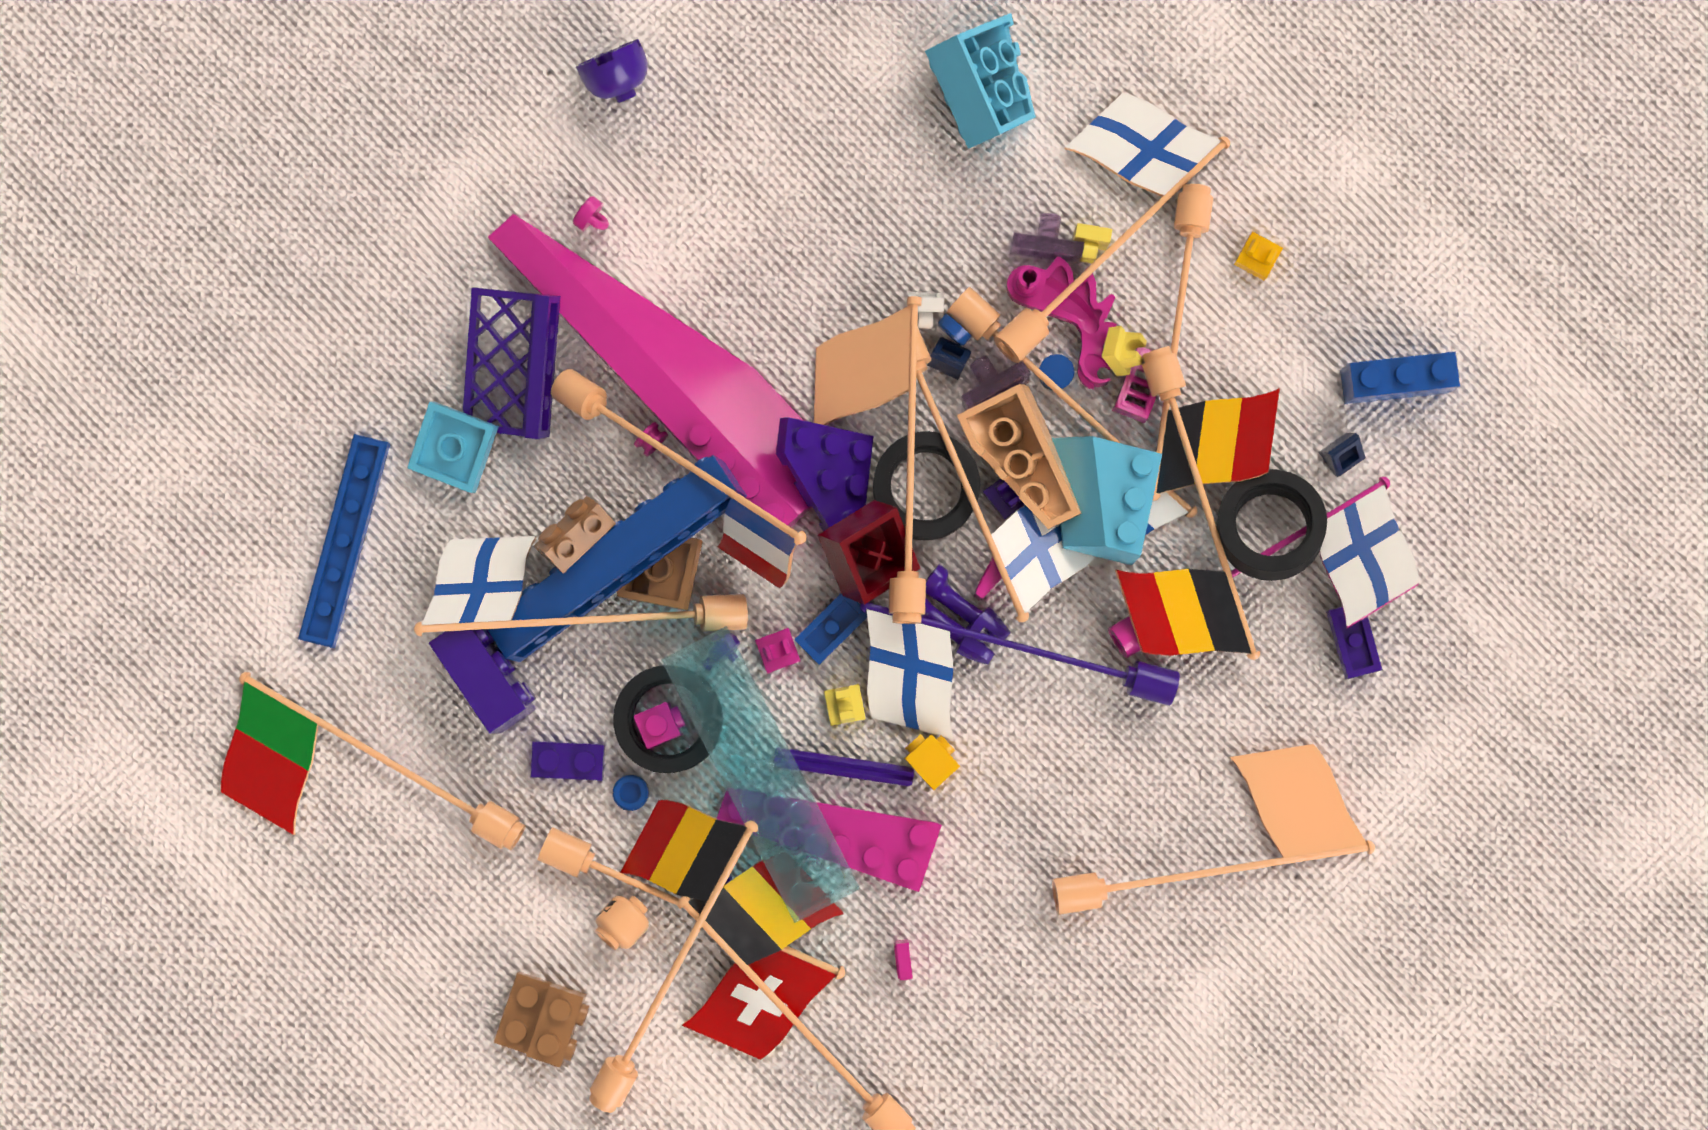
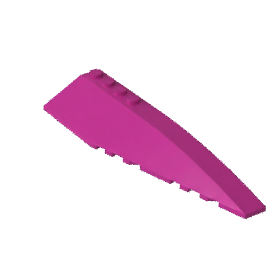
(682, 377)

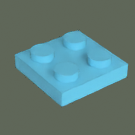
(452, 447)

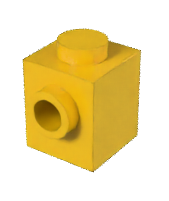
(931, 759)

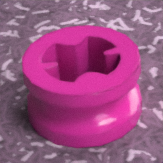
(651, 430)

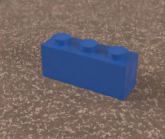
(1400, 377)

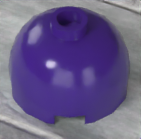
(615, 72)

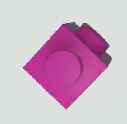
(660, 724)

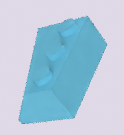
(983, 80)
(1113, 493)

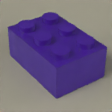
(484, 678)

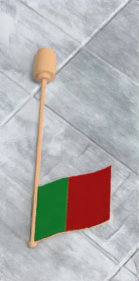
(276, 751)

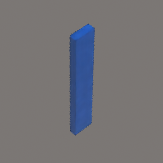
(344, 541)

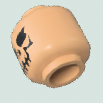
(622, 922)

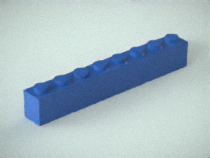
(619, 557)

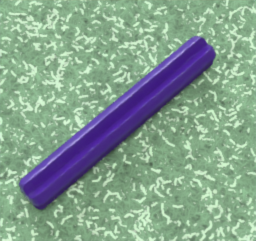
(853, 768)

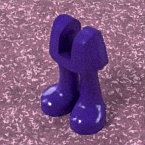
(987, 620)

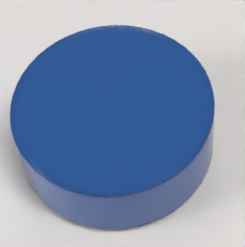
(953, 330)
(1058, 369)
(631, 792)

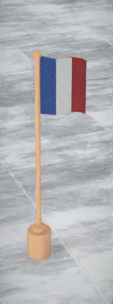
(748, 530)

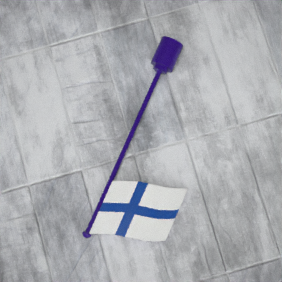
(914, 671)

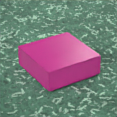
(902, 959)

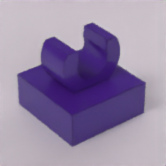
(1003, 498)

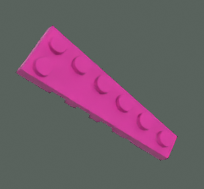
(873, 842)

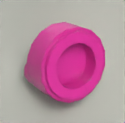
(589, 215)

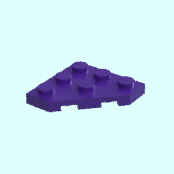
(827, 465)

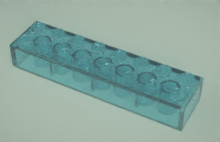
(760, 774)

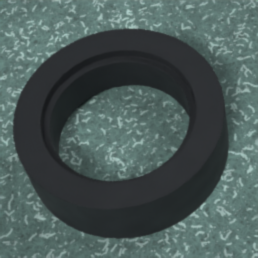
(927, 443)
(1272, 567)
(626, 735)

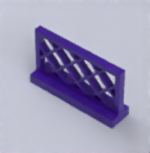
(540, 362)

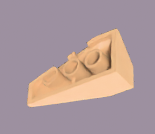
(1018, 446)

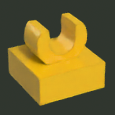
(1258, 256)

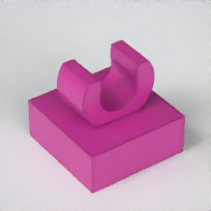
(777, 650)

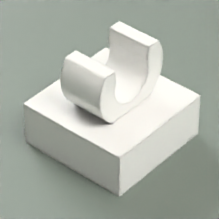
(930, 303)

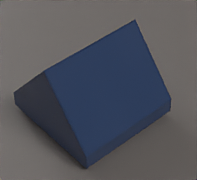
(949, 358)
(1343, 453)

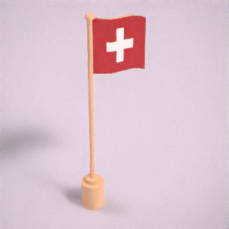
(737, 1008)

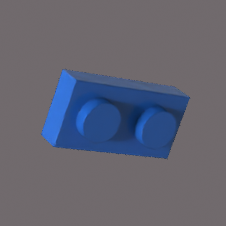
(831, 628)

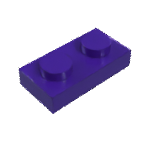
(1354, 645)
(567, 761)

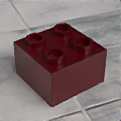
(866, 551)

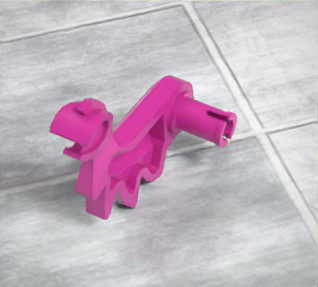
(1039, 287)

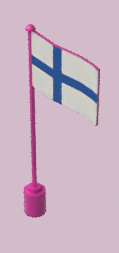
(1359, 552)

